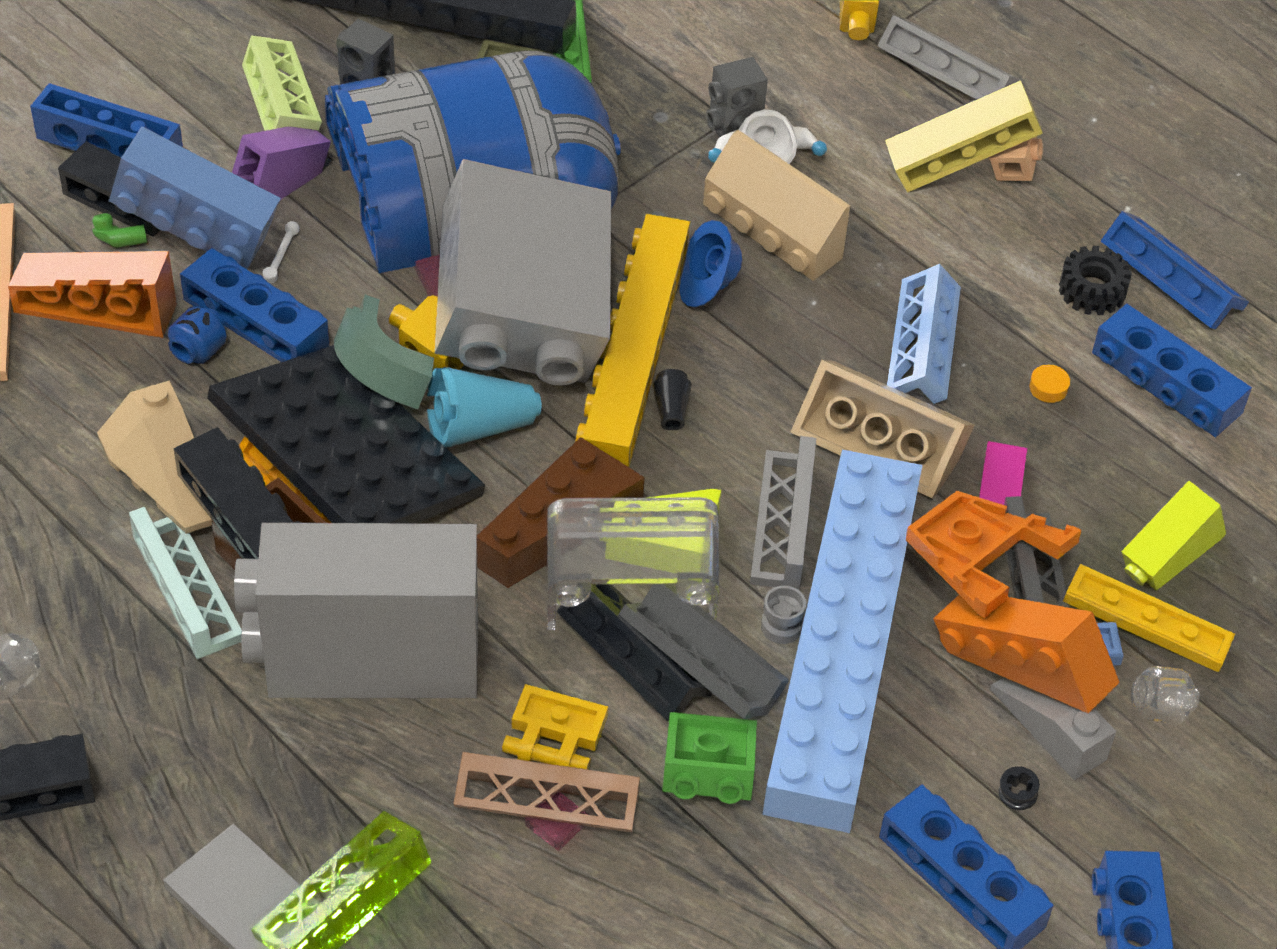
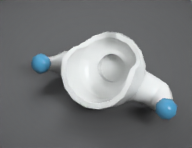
(775, 134)

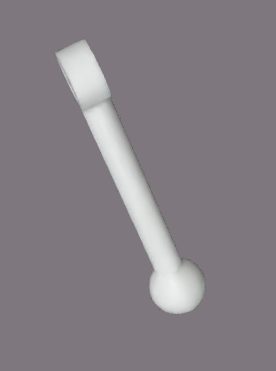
(270, 273)

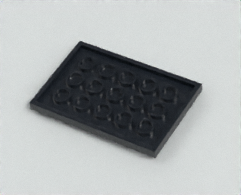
(344, 442)

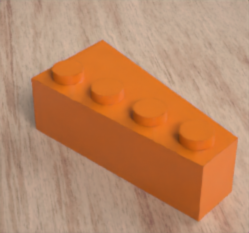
(97, 289)
(1034, 645)

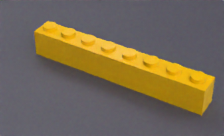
(636, 337)

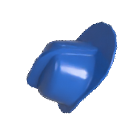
(710, 263)

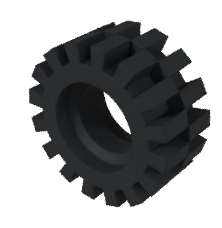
(1090, 294)

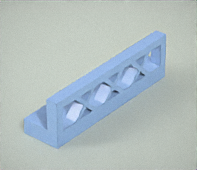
(934, 330)

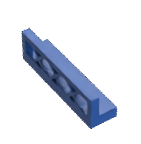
(1172, 269)

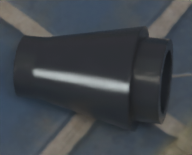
(672, 396)

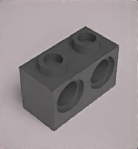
(364, 52)
(735, 94)

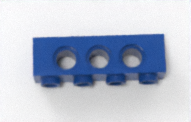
(74, 118)
(254, 307)
(1171, 370)
(1138, 879)
(971, 893)

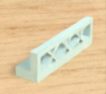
(178, 588)

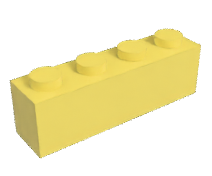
(963, 136)

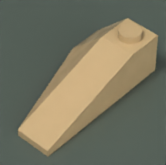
(141, 444)

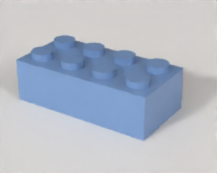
(193, 198)

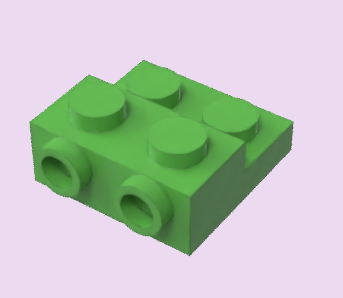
(710, 757)

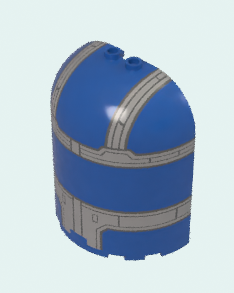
(415, 128)

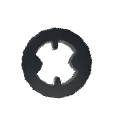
(1025, 798)

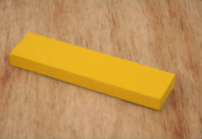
(1149, 618)

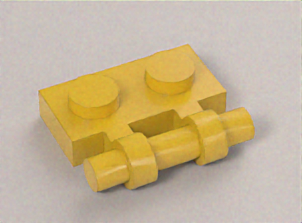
(557, 718)

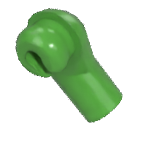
(115, 236)

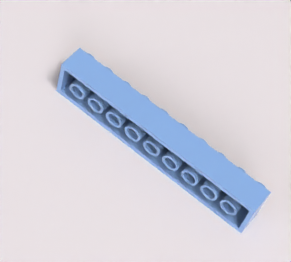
(843, 643)

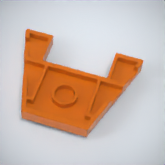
(971, 533)

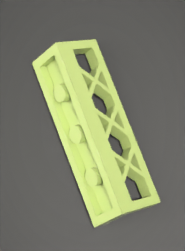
(270, 85)

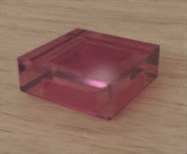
(553, 832)

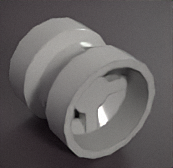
(783, 614)

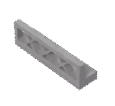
(943, 59)
(797, 511)

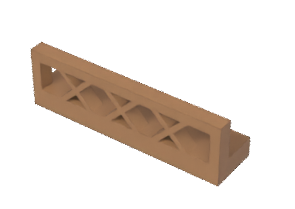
(547, 777)

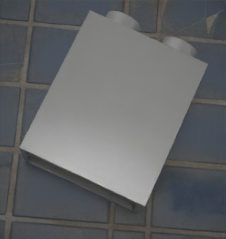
(524, 273)
(362, 610)

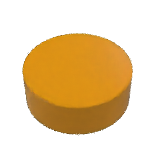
(1049, 383)

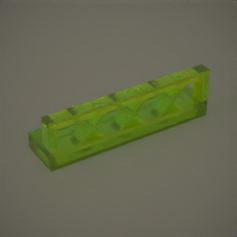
(352, 896)

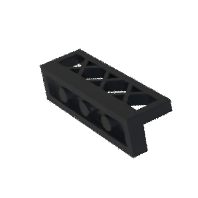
(630, 653)

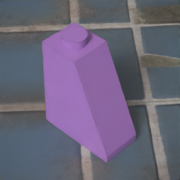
(281, 158)

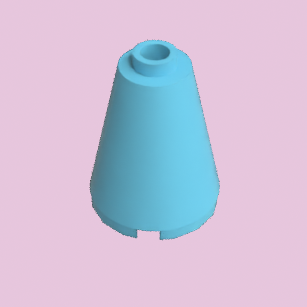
(477, 406)

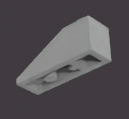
(1068, 734)

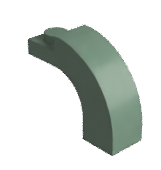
(378, 360)

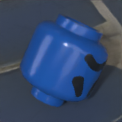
(197, 335)

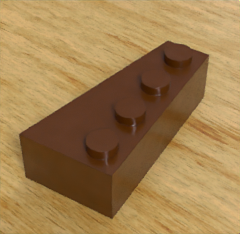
(516, 539)

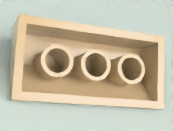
(777, 206)
(878, 420)

